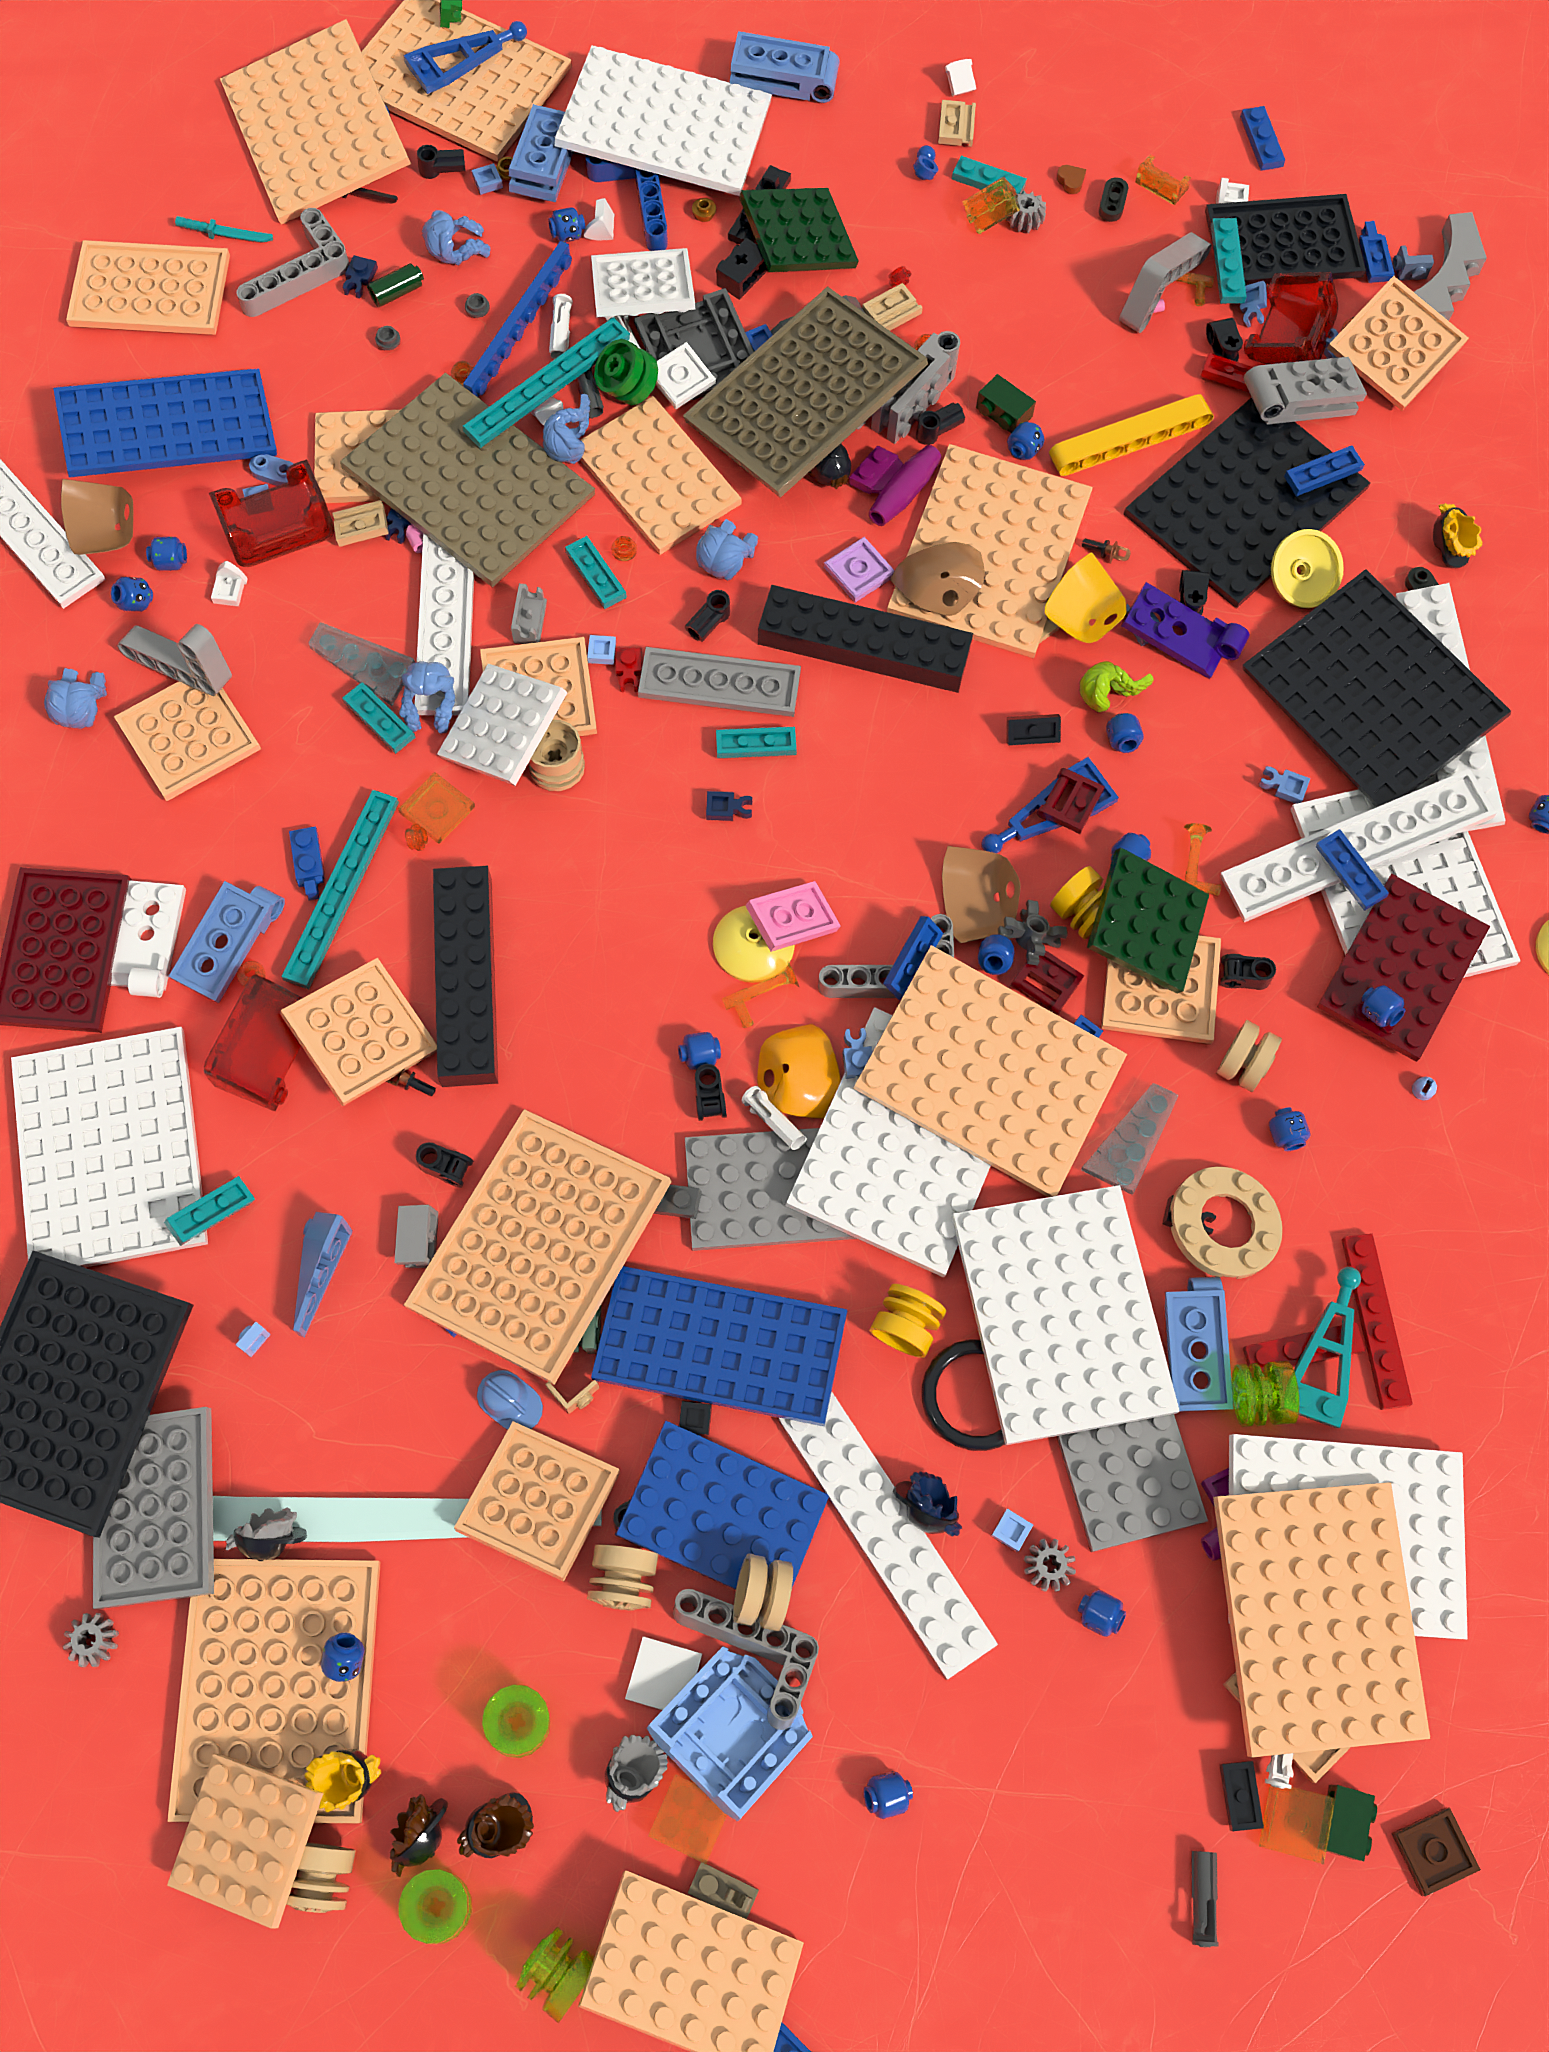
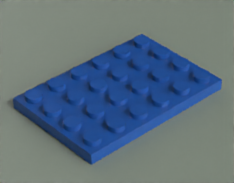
(716, 1507)

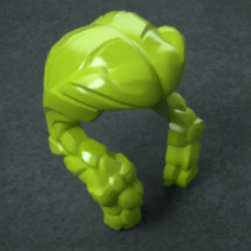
(1099, 678)

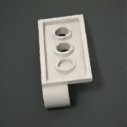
(147, 964)

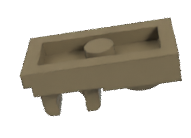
(723, 1891)

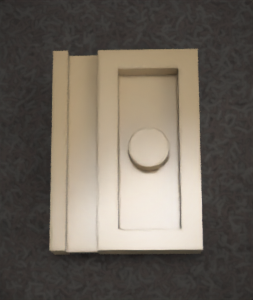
(956, 123)
(893, 307)
(360, 523)

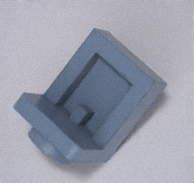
(1411, 266)

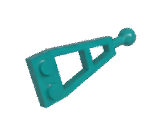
(1316, 1403)

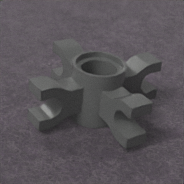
(1032, 932)

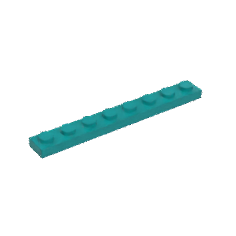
(543, 384)
(340, 889)

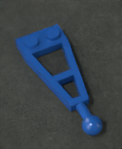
(431, 76)
(1086, 768)

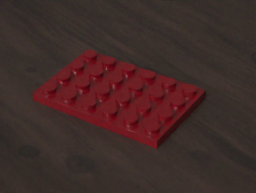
(60, 949)
(1416, 950)

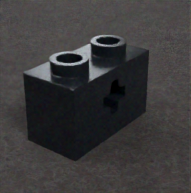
(741, 269)

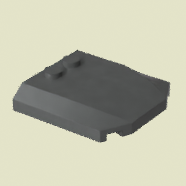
(710, 331)

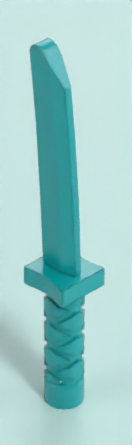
(212, 229)

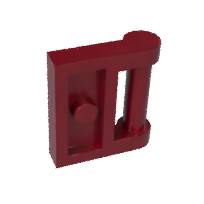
(1078, 805)
(1054, 975)

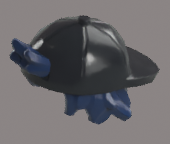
(929, 1504)

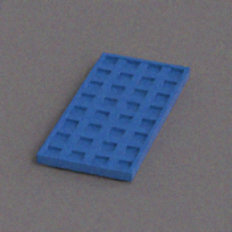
(164, 422)
(720, 1345)

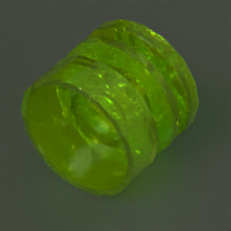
(1265, 1393)
(508, 1704)
(419, 1897)
(556, 1974)

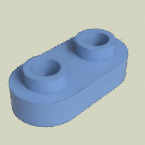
(271, 470)

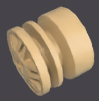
(558, 758)
(622, 1577)
(317, 1878)

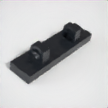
(772, 179)

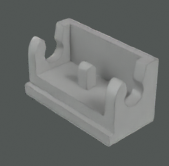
(528, 615)
(416, 1235)

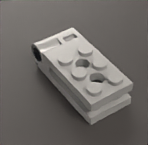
(922, 390)
(1305, 390)

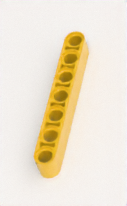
(1131, 435)

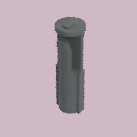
(588, 386)
(1204, 1898)

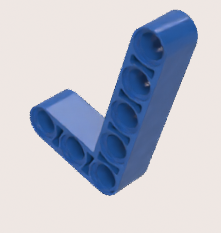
(648, 192)

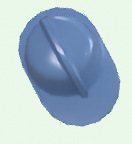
(509, 1399)

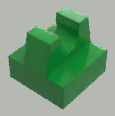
(450, 12)

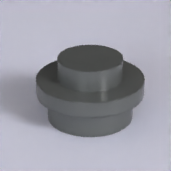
(477, 305)
(387, 338)

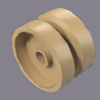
(1252, 1057)
(763, 1592)

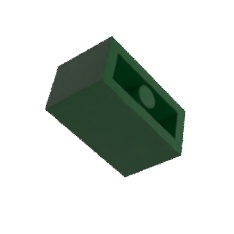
(1005, 403)
(1351, 1822)

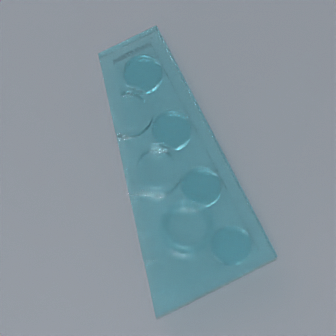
(362, 660)
(1130, 1145)

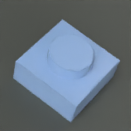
(601, 649)
(252, 1338)
(1012, 1530)

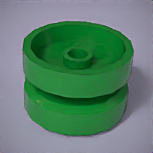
(626, 372)

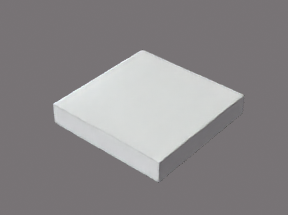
(683, 375)
(661, 1673)

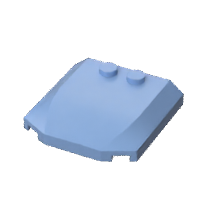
(723, 1735)

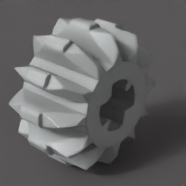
(1030, 214)
(1058, 1560)
(90, 1654)

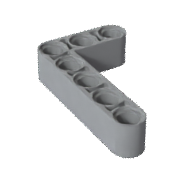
(300, 274)
(1157, 274)
(192, 660)
(873, 973)
(756, 1644)

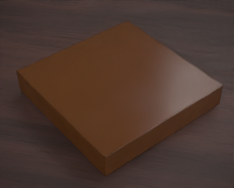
(1435, 1851)

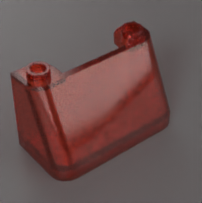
(1298, 320)
(274, 519)
(255, 1046)

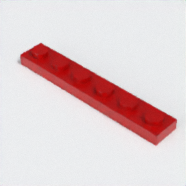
(1377, 1323)

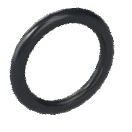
(930, 1404)

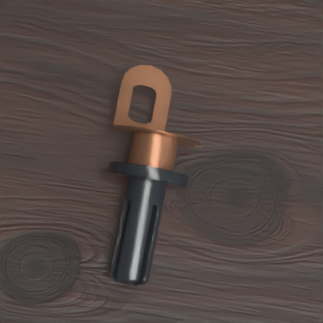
(1107, 549)
(410, 1081)

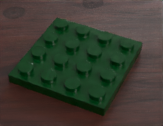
(798, 229)
(1148, 920)

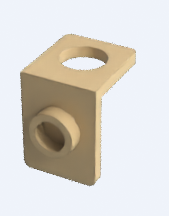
(580, 1400)

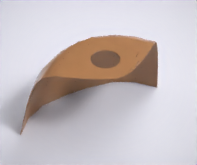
(91, 516)
(921, 578)
(969, 885)

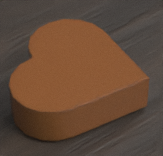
(1071, 178)

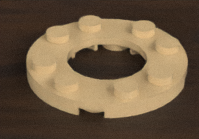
(1196, 1243)

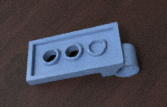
(238, 917)
(1201, 1318)

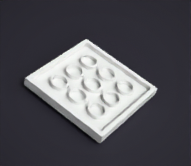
(642, 283)
(502, 723)

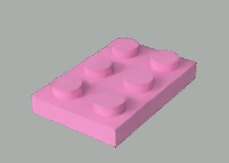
(792, 916)

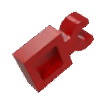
(628, 666)

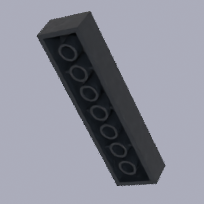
(864, 638)
(465, 977)

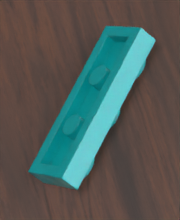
(982, 175)
(595, 572)
(379, 717)
(756, 742)
(209, 1210)

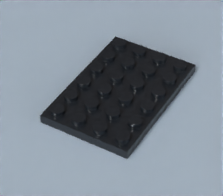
(1294, 236)

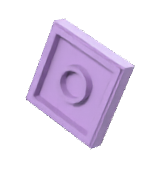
(859, 569)

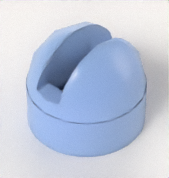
(1419, 1084)

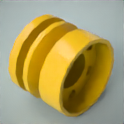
(1081, 898)
(909, 1317)

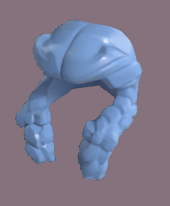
(439, 243)
(562, 442)
(722, 552)
(427, 679)
(73, 702)

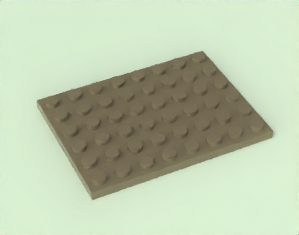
(805, 391)
(472, 501)

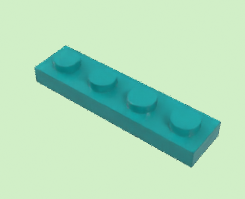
(1228, 260)

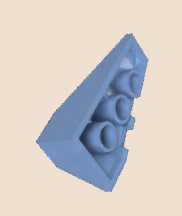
(321, 1252)

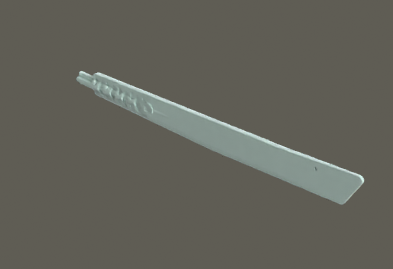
(349, 1517)

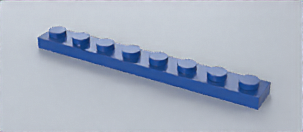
(522, 314)

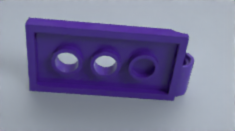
(1202, 639)

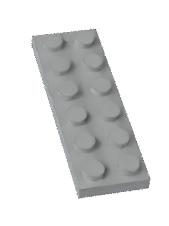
(719, 681)

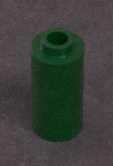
(395, 284)

